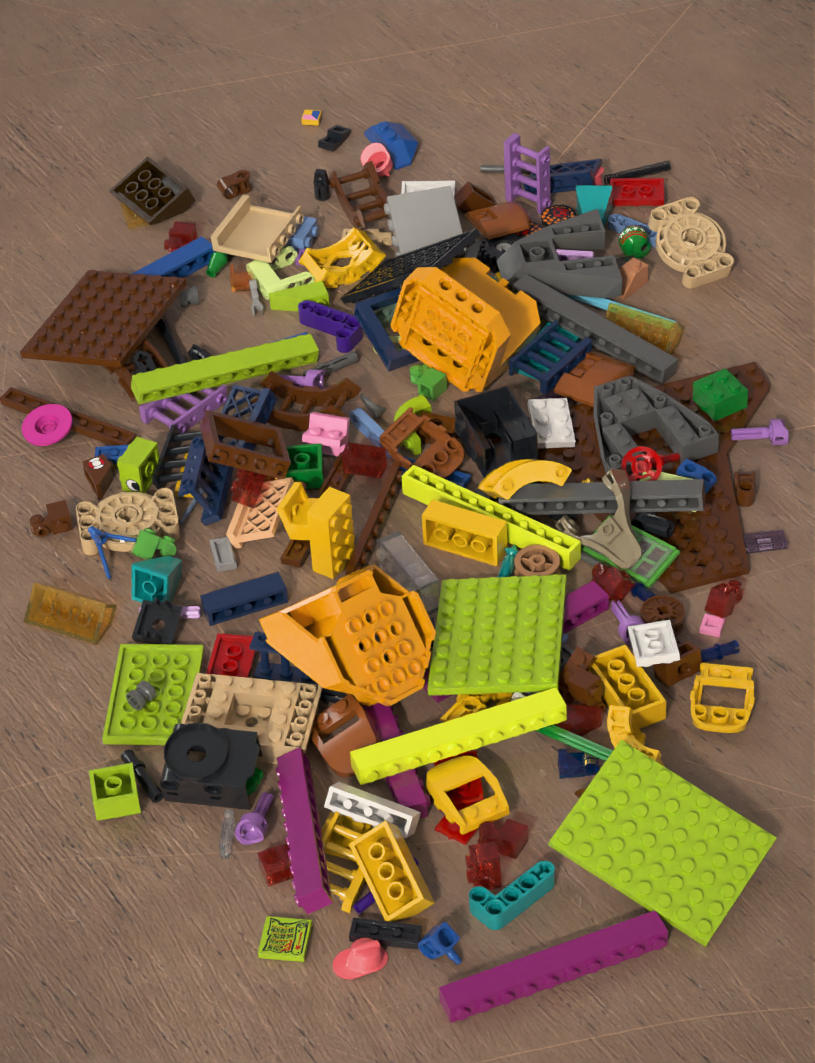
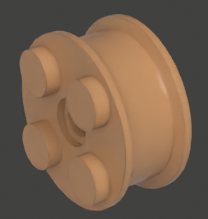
(537, 561)

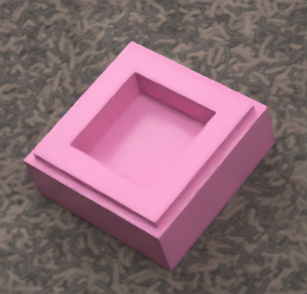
(712, 625)

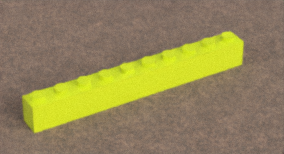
(520, 529)
(458, 736)

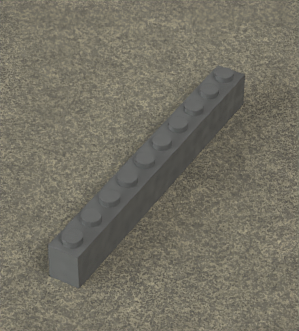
(604, 333)
(597, 498)

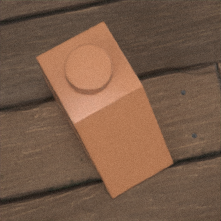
(634, 276)

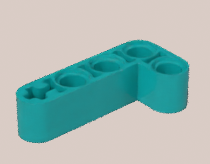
(501, 909)

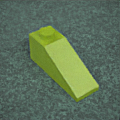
(290, 298)

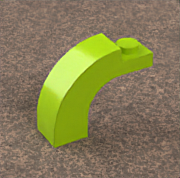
(420, 405)

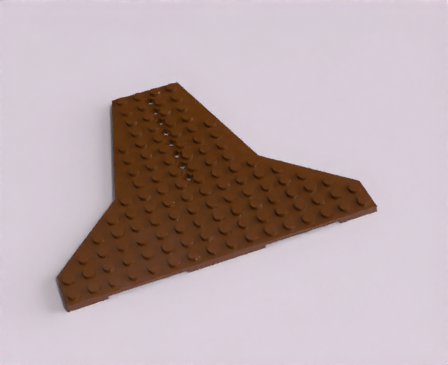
(717, 529)

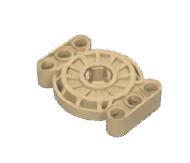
(677, 227)
(127, 515)

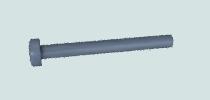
(189, 509)

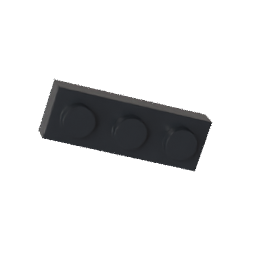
(386, 932)

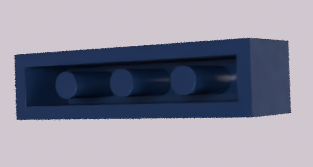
(244, 598)

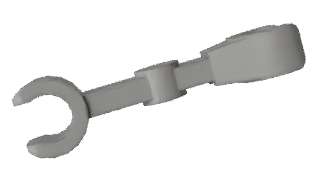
(256, 305)

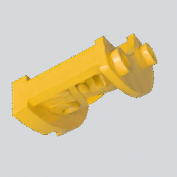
(320, 261)
(513, 475)
(623, 727)

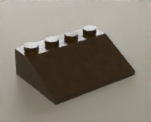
(152, 192)

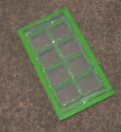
(654, 558)

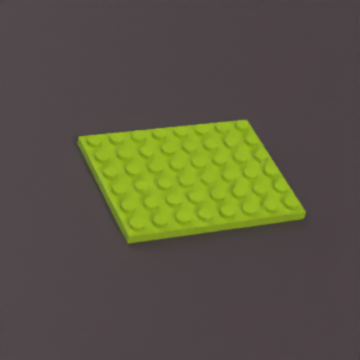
(498, 635)
(662, 842)

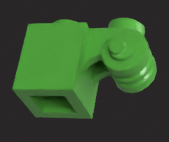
(429, 380)
(148, 542)

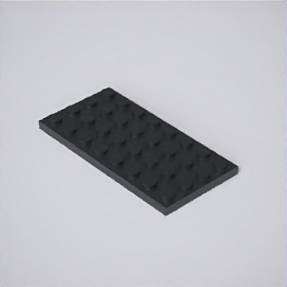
(395, 270)

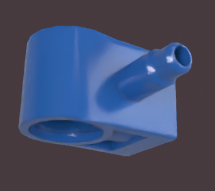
(439, 942)

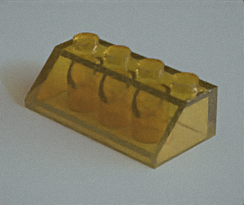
(654, 330)
(69, 613)

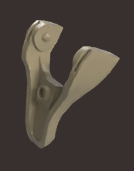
(615, 535)

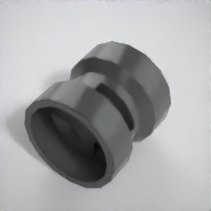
(189, 296)
(143, 693)

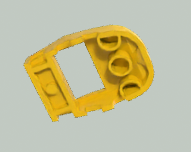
(717, 717)
(455, 774)

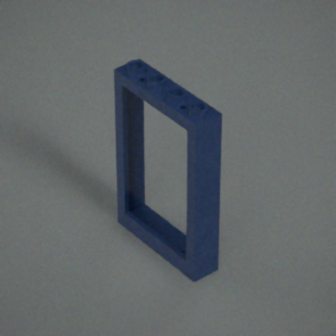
(377, 335)

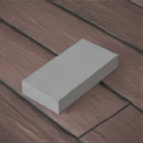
(223, 554)

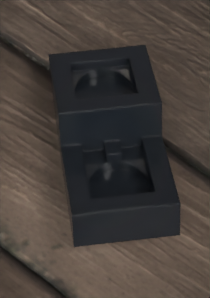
(335, 138)

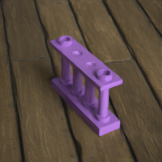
(514, 177)
(188, 417)

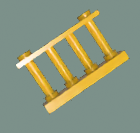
(355, 877)

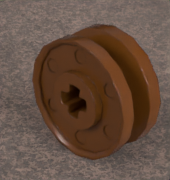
(664, 608)

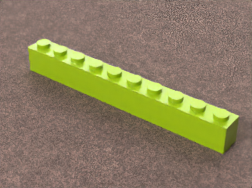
(224, 368)

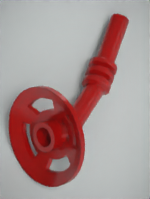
(651, 460)

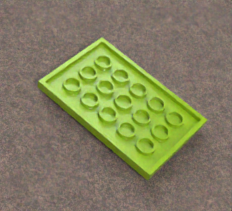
(171, 674)

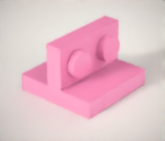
(328, 430)

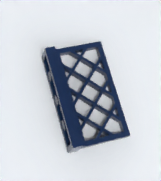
(568, 175)
(260, 410)

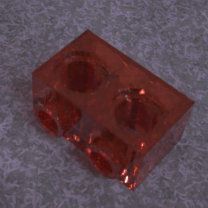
(364, 460)
(247, 487)
(275, 864)
(483, 865)

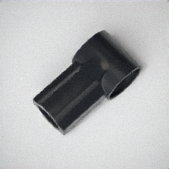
(652, 523)

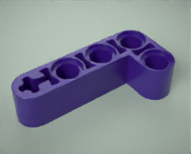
(331, 321)

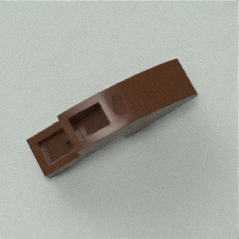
(578, 660)

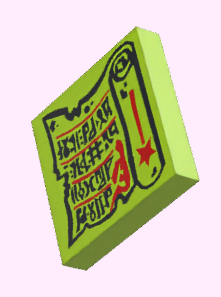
(285, 939)

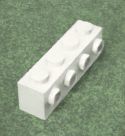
(370, 808)

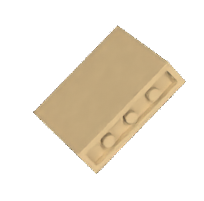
(255, 231)

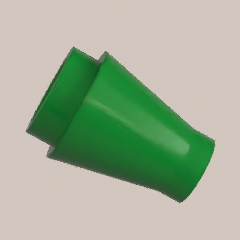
(216, 263)

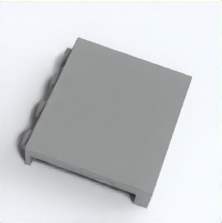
(422, 218)

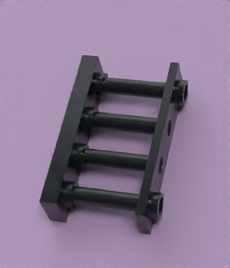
(167, 459)

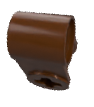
(234, 185)
(745, 488)

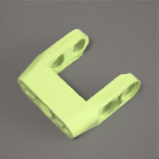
(267, 279)

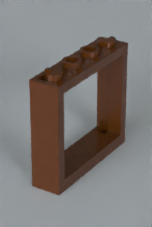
(249, 431)

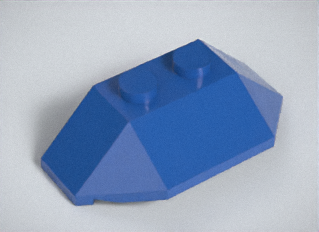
(396, 140)

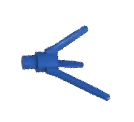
(100, 538)

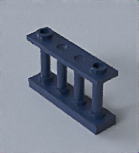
(565, 365)
(219, 482)
(273, 671)

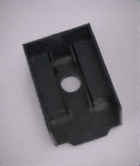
(494, 415)
(223, 771)

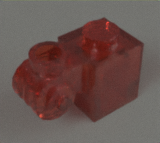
(180, 235)
(612, 581)
(723, 598)
(509, 839)

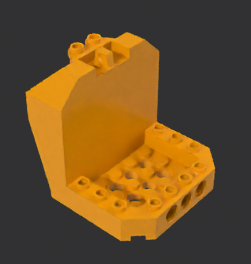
(463, 322)

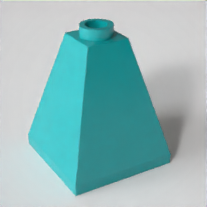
(592, 198)
(156, 578)

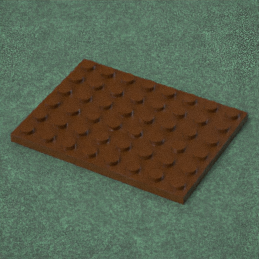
(104, 318)

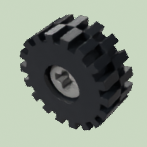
(493, 249)

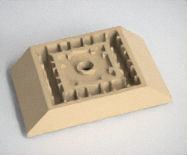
(279, 709)

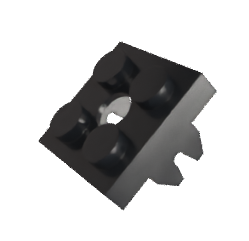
(153, 611)

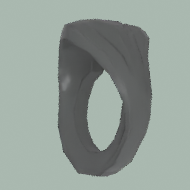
(375, 409)

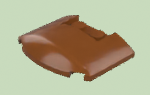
(500, 219)
(591, 372)

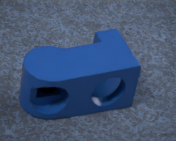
(695, 471)

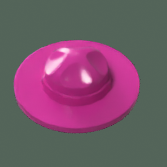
(47, 425)

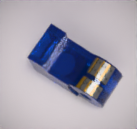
(576, 764)

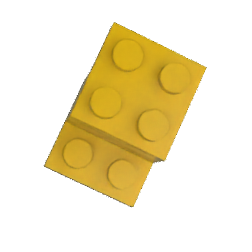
(294, 512)

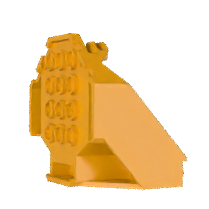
(326, 629)

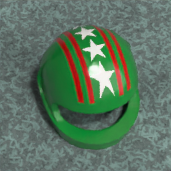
(632, 240)

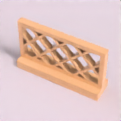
(243, 515)

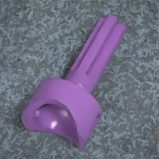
(313, 378)
(774, 431)
(625, 621)
(254, 824)

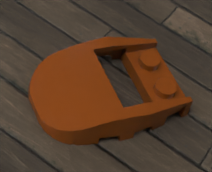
(440, 458)
(359, 735)

